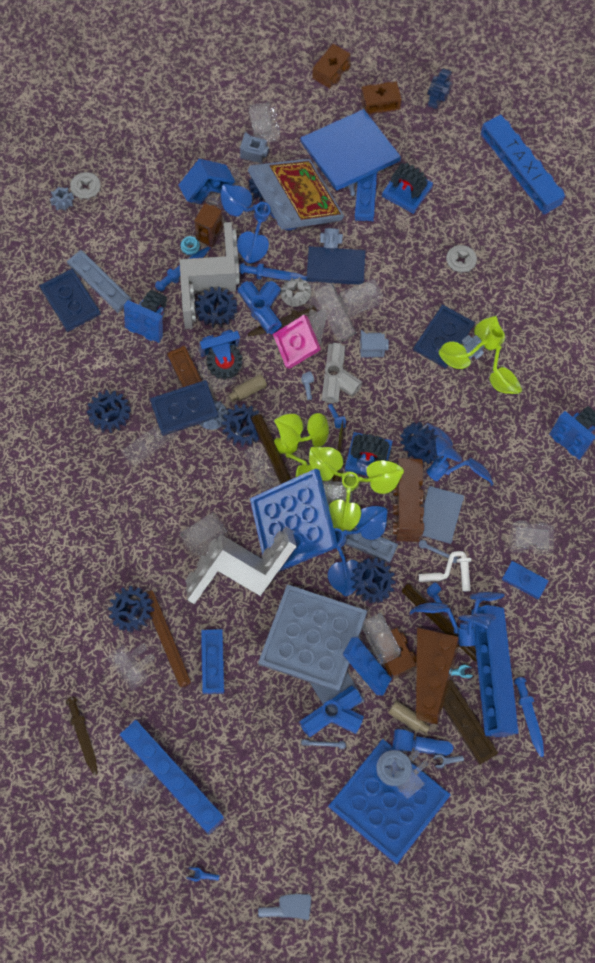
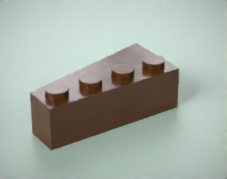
(409, 498)
(434, 668)

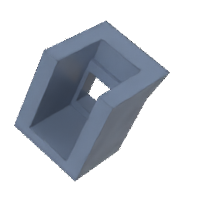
(253, 148)
(373, 344)

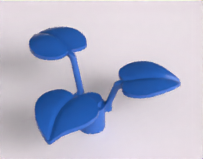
(234, 201)
(444, 448)
(372, 526)
(467, 629)

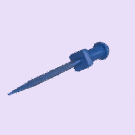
(271, 273)
(173, 275)
(533, 727)

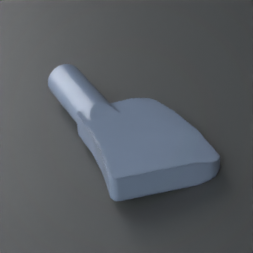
(290, 907)

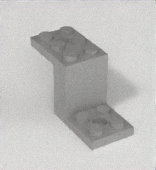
(205, 273)
(240, 564)

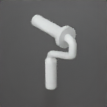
(428, 577)

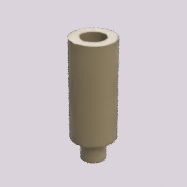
(248, 388)
(408, 717)

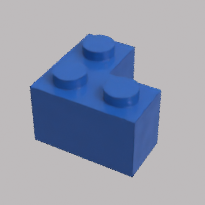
(204, 178)

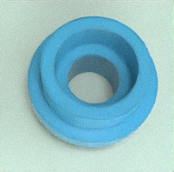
(190, 241)

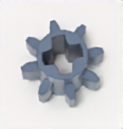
(61, 198)
(331, 238)
(470, 344)

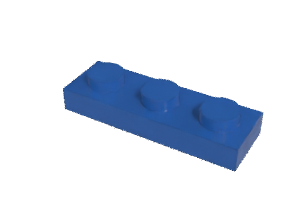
(366, 198)
(212, 662)
(367, 666)

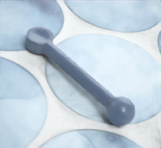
(423, 544)
(341, 745)

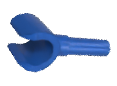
(337, 420)
(433, 590)
(202, 875)

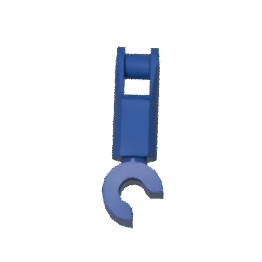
(405, 741)

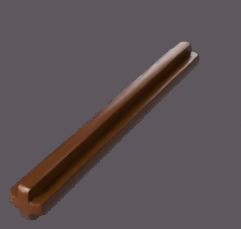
(168, 642)

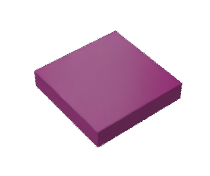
(296, 341)

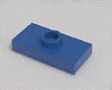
(525, 580)

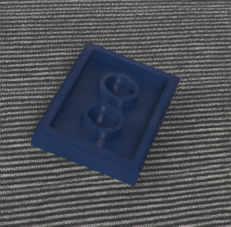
(335, 265)
(69, 300)
(444, 327)
(184, 407)

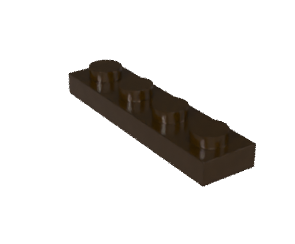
(468, 725)

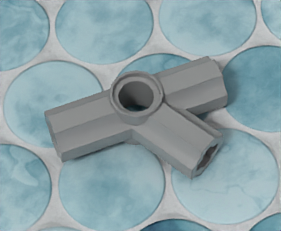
(342, 380)

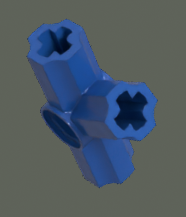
(262, 299)
(344, 716)

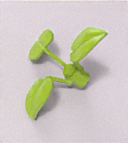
(492, 338)
(290, 428)
(382, 475)

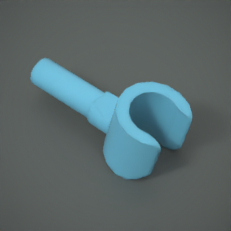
(461, 670)

